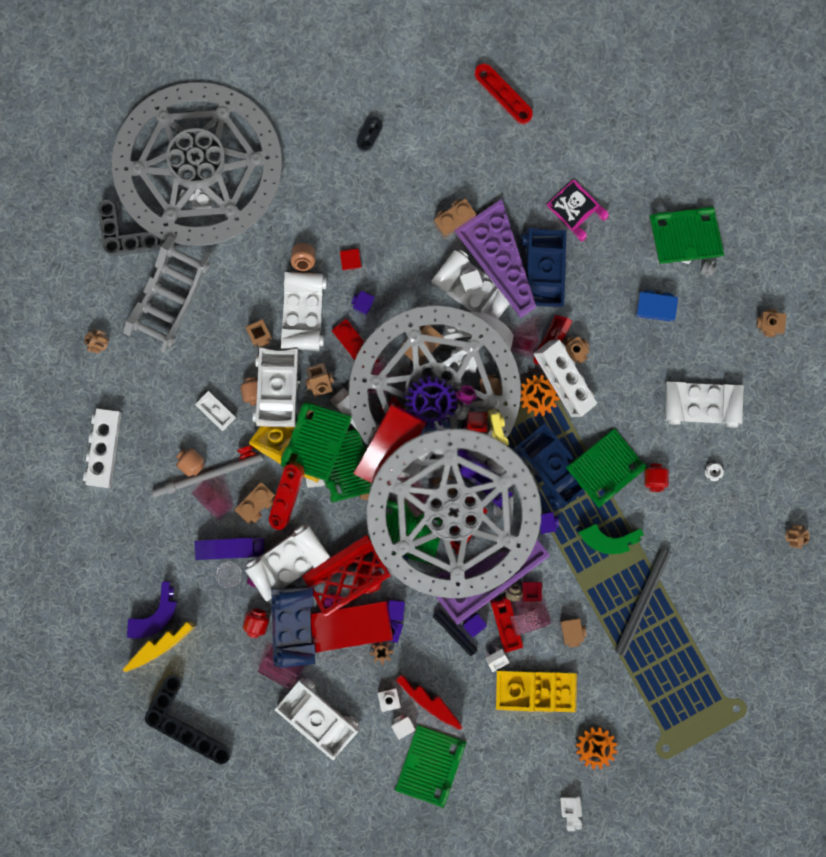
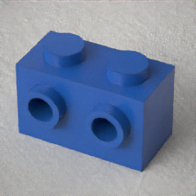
(656, 306)

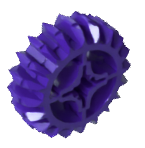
(443, 390)

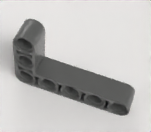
(122, 240)

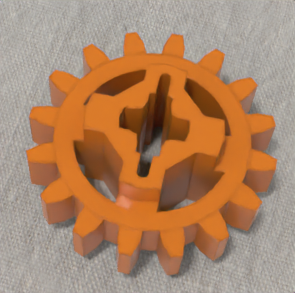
(530, 397)
(585, 755)

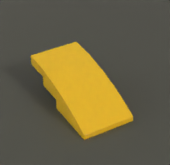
(272, 443)
(153, 650)
(536, 691)

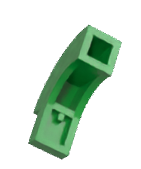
(599, 542)

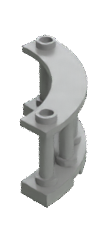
(154, 287)

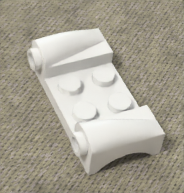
(481, 300)
(302, 311)
(276, 388)
(703, 403)
(286, 561)
(317, 719)

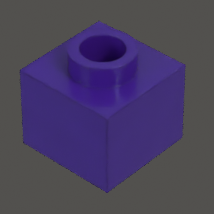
(362, 303)
(548, 523)
(396, 610)
(474, 625)
(398, 628)

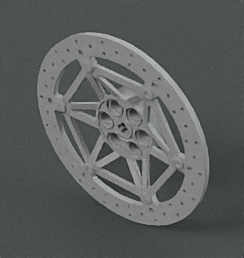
(207, 93)
(417, 339)
(441, 530)

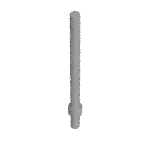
(171, 487)

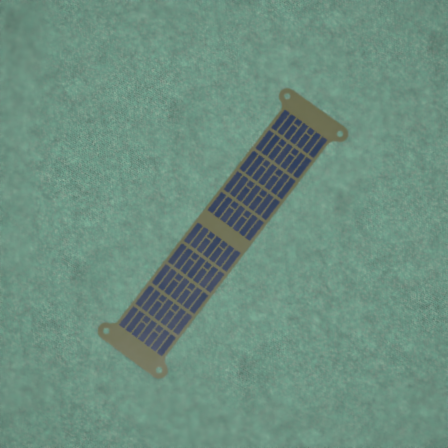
(662, 652)

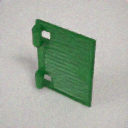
(686, 235)
(317, 440)
(344, 467)
(606, 467)
(392, 521)
(430, 766)

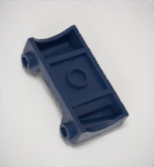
(546, 265)
(549, 461)
(292, 626)

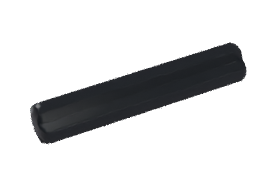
(454, 632)

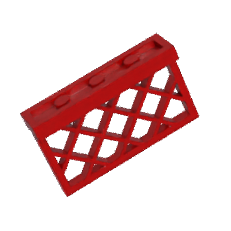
(342, 561)

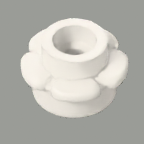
(719, 471)

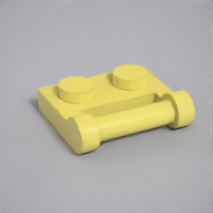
(496, 423)

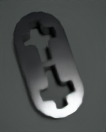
(373, 137)

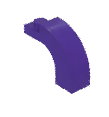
(478, 478)
(229, 548)
(159, 620)

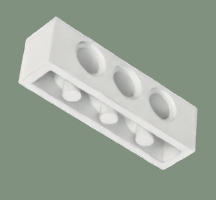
(575, 382)
(104, 478)

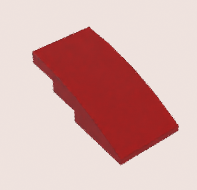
(394, 431)
(351, 627)
(434, 706)

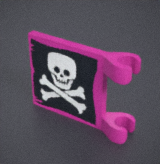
(574, 206)

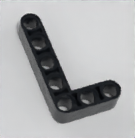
(181, 727)

